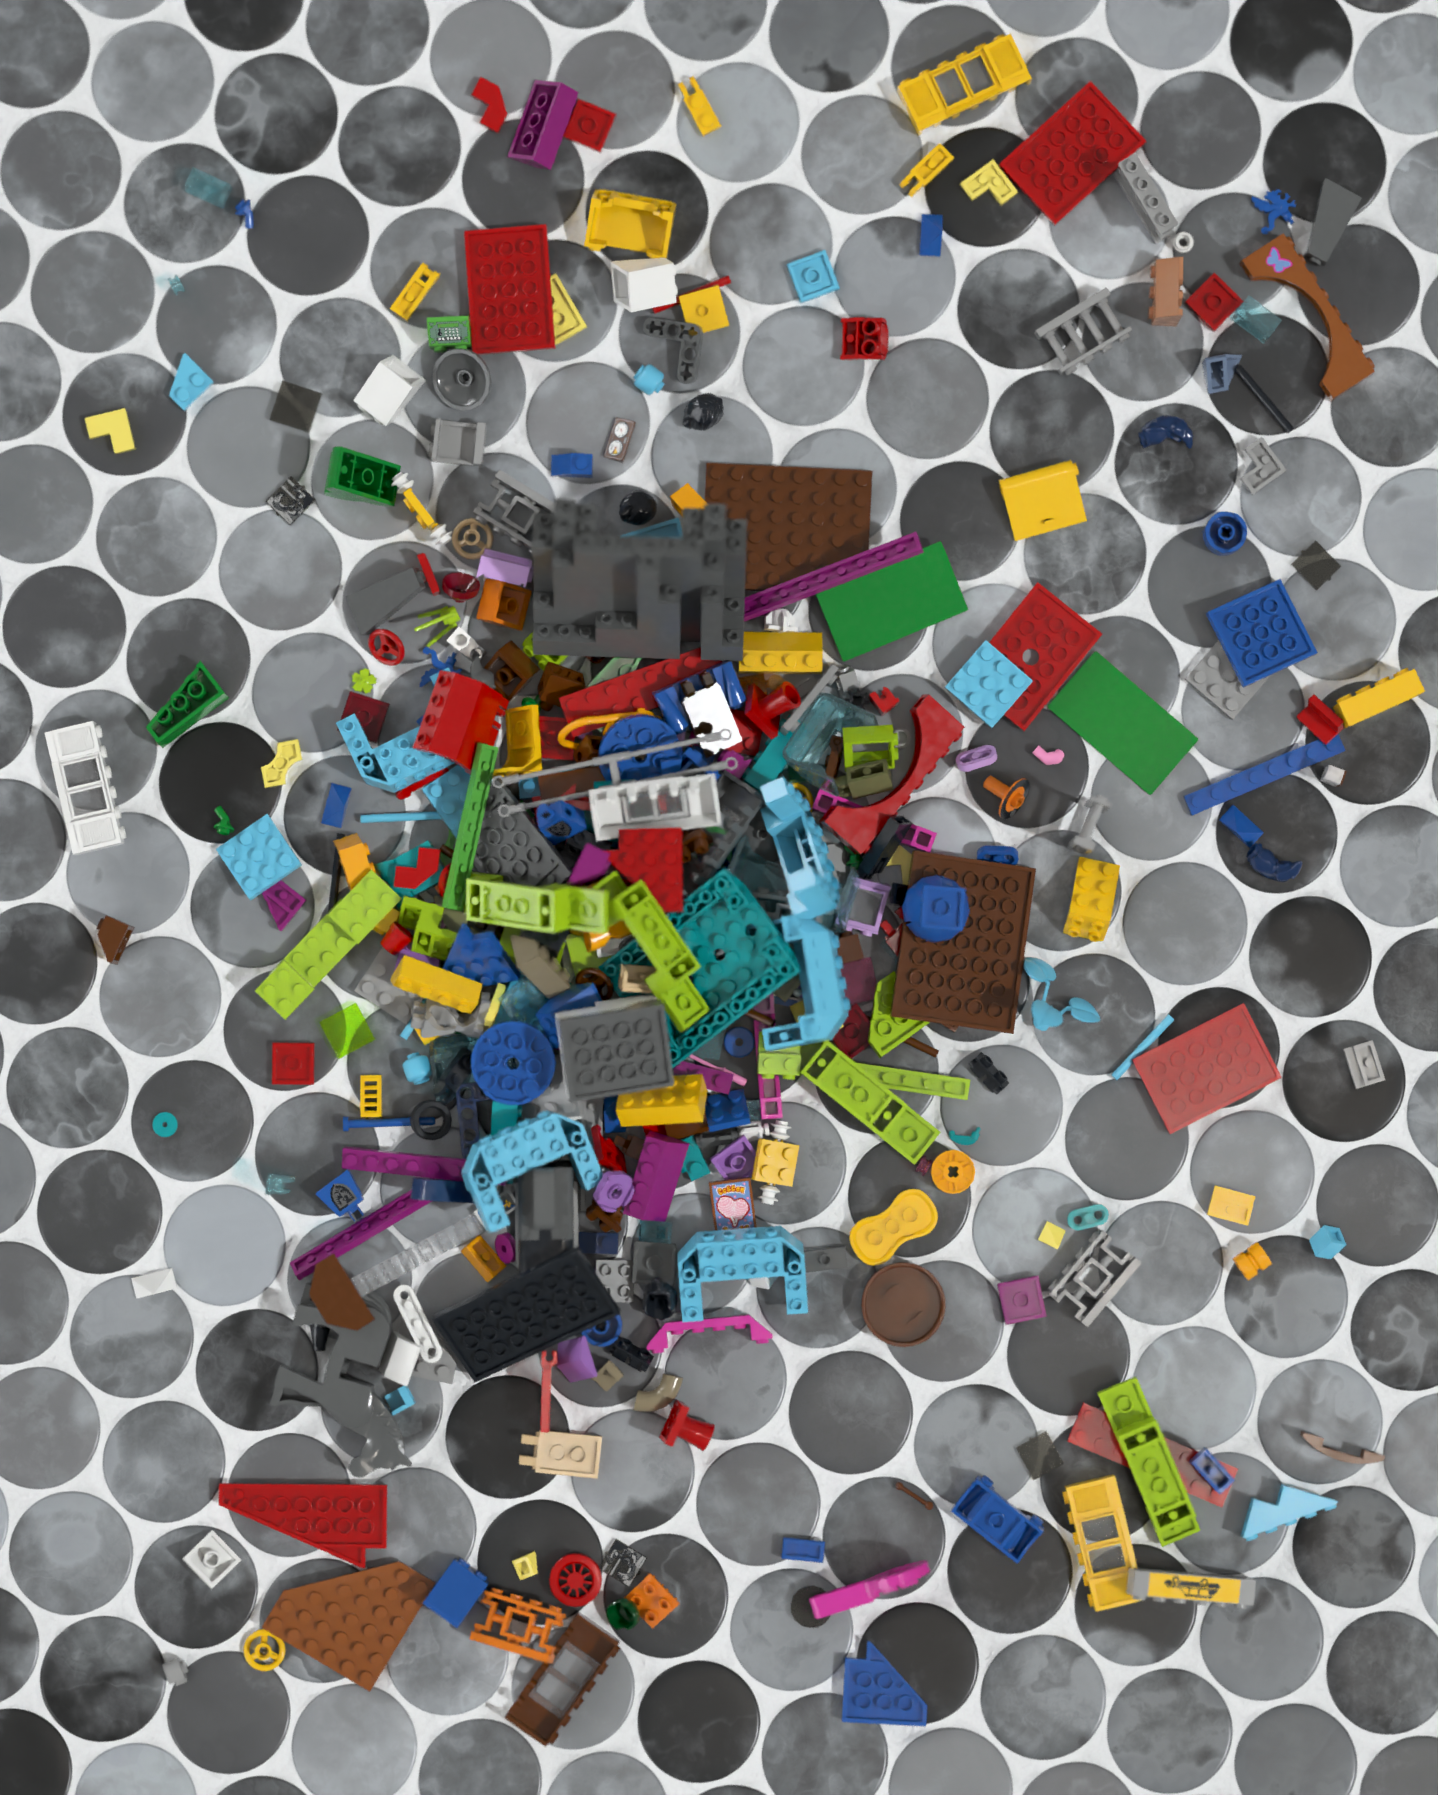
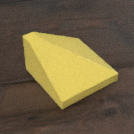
(1052, 1235)
(526, 1565)

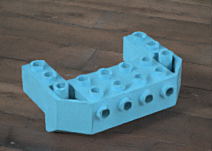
(392, 763)
(800, 850)
(820, 984)
(523, 1149)
(741, 1255)

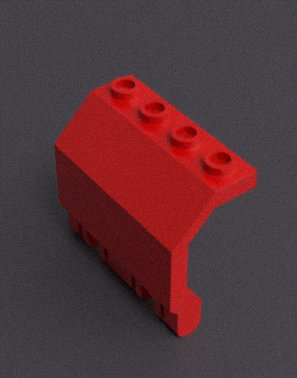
(460, 717)

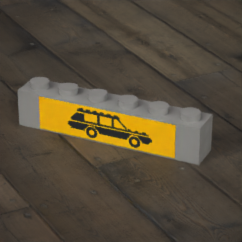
(1190, 1586)

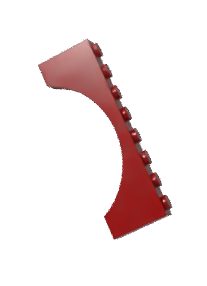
(933, 735)

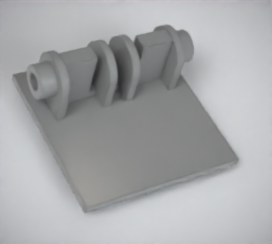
(617, 1278)

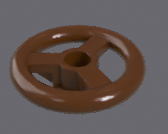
(598, 978)

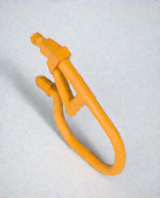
(610, 718)

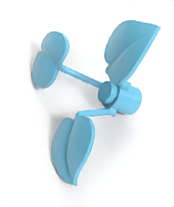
(1047, 1016)

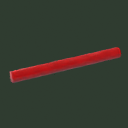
(721, 282)

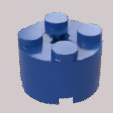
(1222, 545)
(606, 1337)

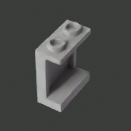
(458, 443)

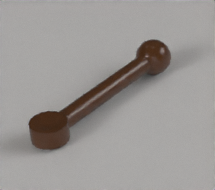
(928, 1504)

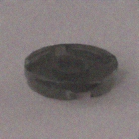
(802, 1609)

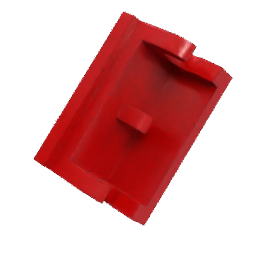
(885, 702)

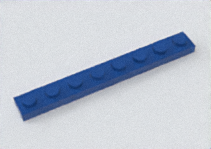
(1262, 774)

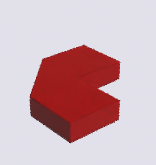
(491, 95)
(426, 866)

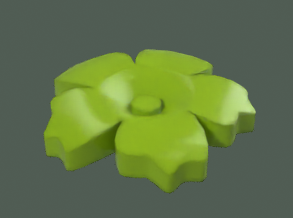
(363, 681)

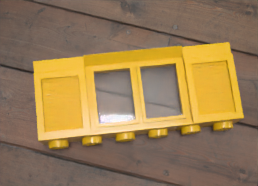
(963, 82)
(1102, 1540)

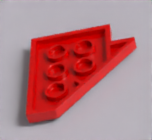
(656, 859)

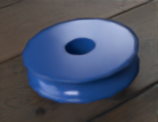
(732, 1048)

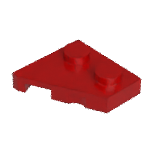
(606, 1151)

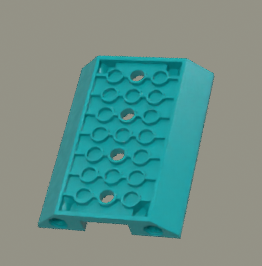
(752, 965)

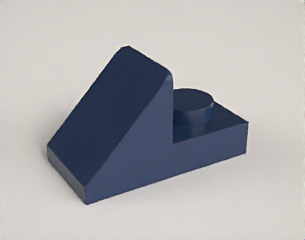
(598, 1242)

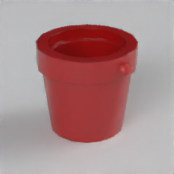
(396, 938)

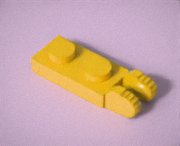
(700, 108)
(928, 168)

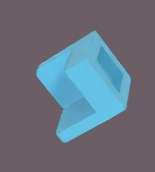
(1327, 1242)
(400, 1399)

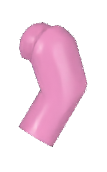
(1049, 758)

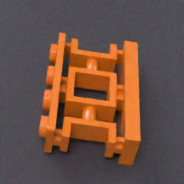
(513, 1641)

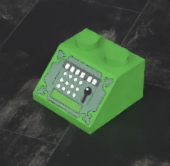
(449, 333)

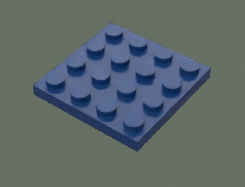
(1261, 633)

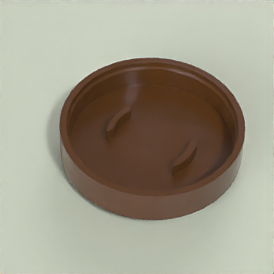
(903, 1304)

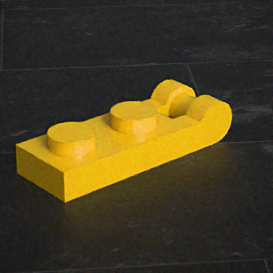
(414, 292)

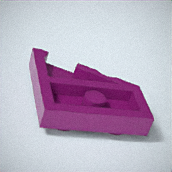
(283, 903)

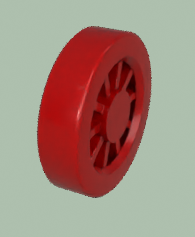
(575, 1579)

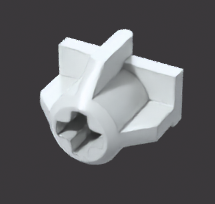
(780, 621)

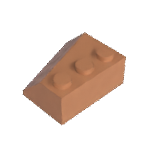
(1166, 292)

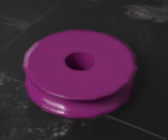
(505, 1247)

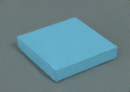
(813, 276)

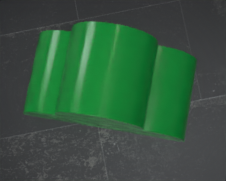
(360, 478)

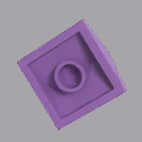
(735, 1159)
(575, 1359)

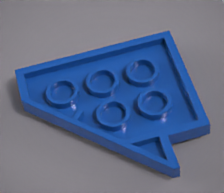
(480, 958)
(878, 1693)

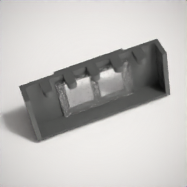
(737, 808)

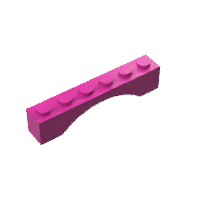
(916, 837)
(768, 1089)

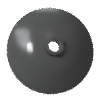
(452, 384)
(764, 846)

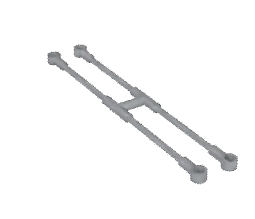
(612, 759)

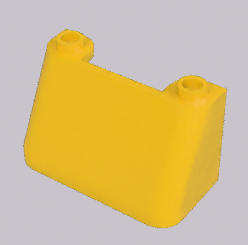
(629, 223)

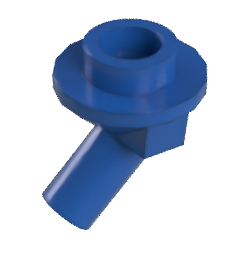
(244, 208)

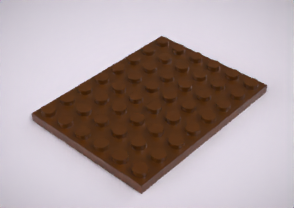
(793, 516)
(978, 971)

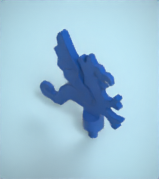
(1278, 208)
(439, 665)

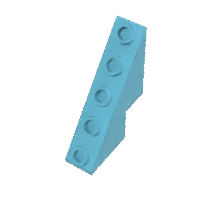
(1290, 1506)

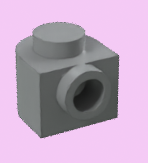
(846, 679)
(176, 1671)

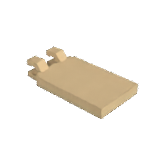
(563, 1453)

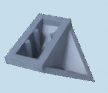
(1219, 371)

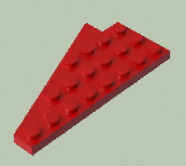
(326, 1516)

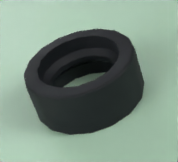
(414, 1120)

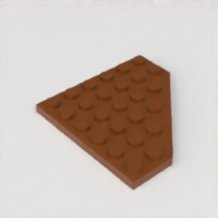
(351, 1618)

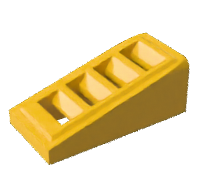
(363, 1104)

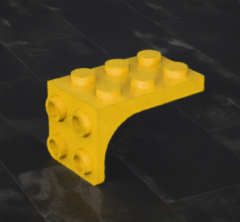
(522, 742)
(1092, 899)

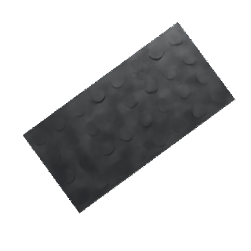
(526, 1314)

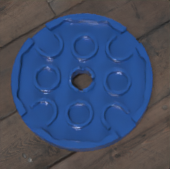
(635, 734)
(509, 1084)

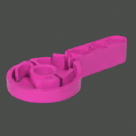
(867, 1590)

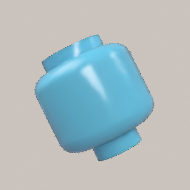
(649, 379)
(417, 1068)

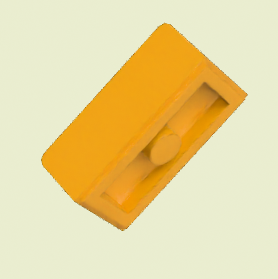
(483, 1258)

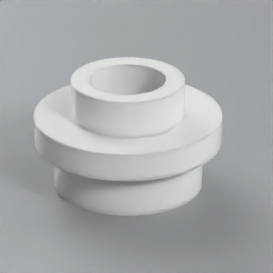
(1185, 236)

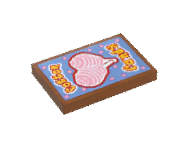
(732, 1204)

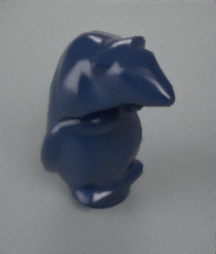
(1165, 427)
(1267, 865)

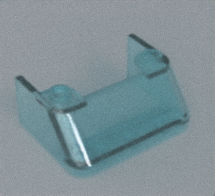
(814, 733)

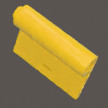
(1043, 496)

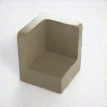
(608, 1375)

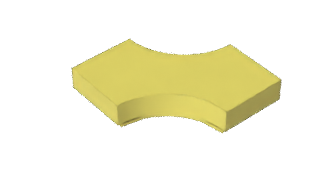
(275, 772)

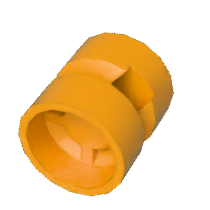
(1252, 1261)

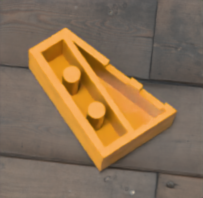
(353, 858)

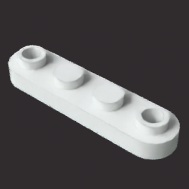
(417, 1323)

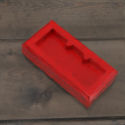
(429, 575)

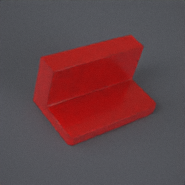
(1320, 720)

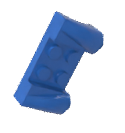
(670, 697)
(997, 1519)

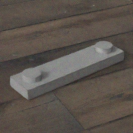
(792, 722)

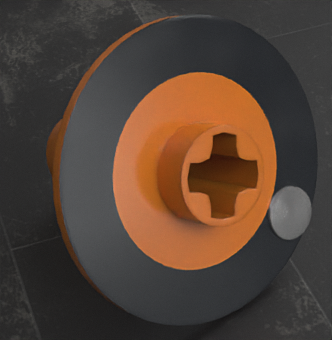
(1012, 797)

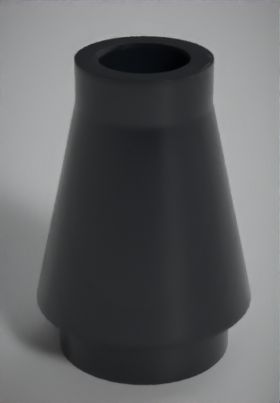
(319, 1336)

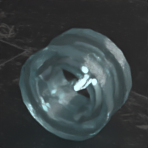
(176, 284)

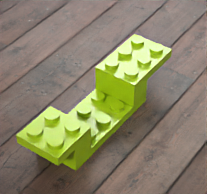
(535, 908)
(437, 942)
(327, 944)
(662, 946)
(867, 1099)
(1149, 1461)

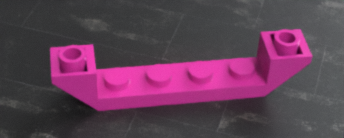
(758, 1331)

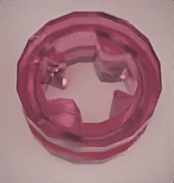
(923, 1165)

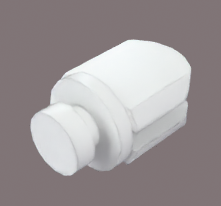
(753, 1131)

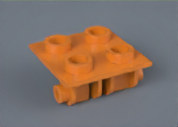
(652, 1600)

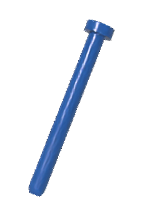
(389, 1122)

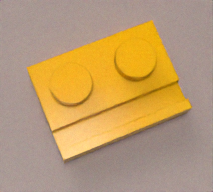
(1231, 1205)

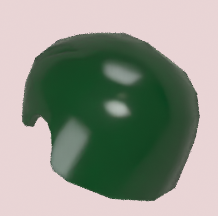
(623, 1614)

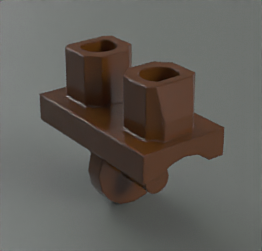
(695, 841)
(607, 1220)

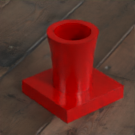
(766, 709)
(687, 1428)

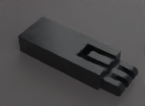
(884, 846)

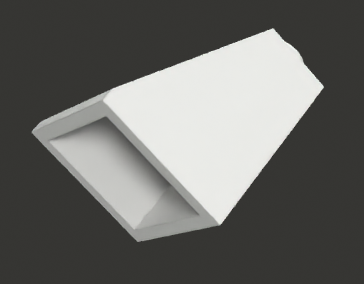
(643, 283)
(388, 390)

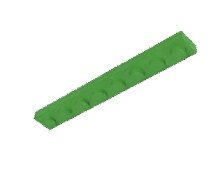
(470, 826)

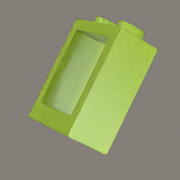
(867, 735)

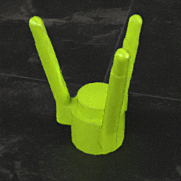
(447, 616)

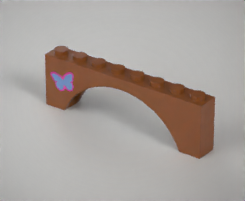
(1281, 264)

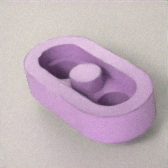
(976, 758)

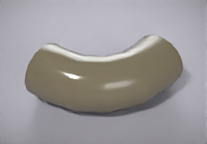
(659, 1397)

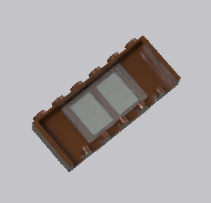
(559, 1686)

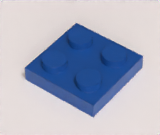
(726, 1110)

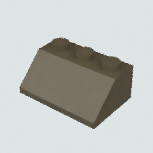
(540, 966)

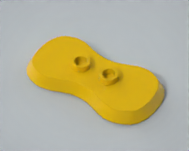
(880, 1235)

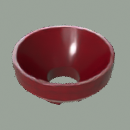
(460, 586)

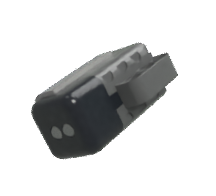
(545, 1215)

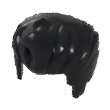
(703, 412)
(637, 508)
(659, 1299)

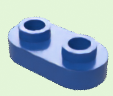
(998, 854)

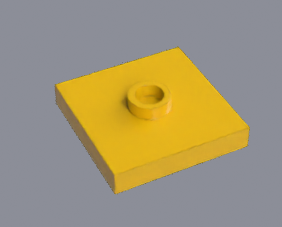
(705, 309)

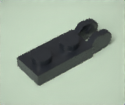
(453, 1076)

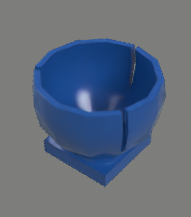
(935, 908)

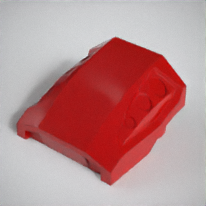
(864, 338)

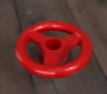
(389, 644)

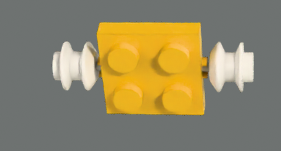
(423, 516)
(775, 1162)

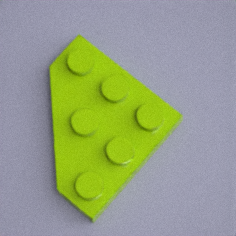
(888, 1031)

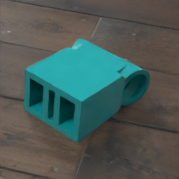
(408, 859)

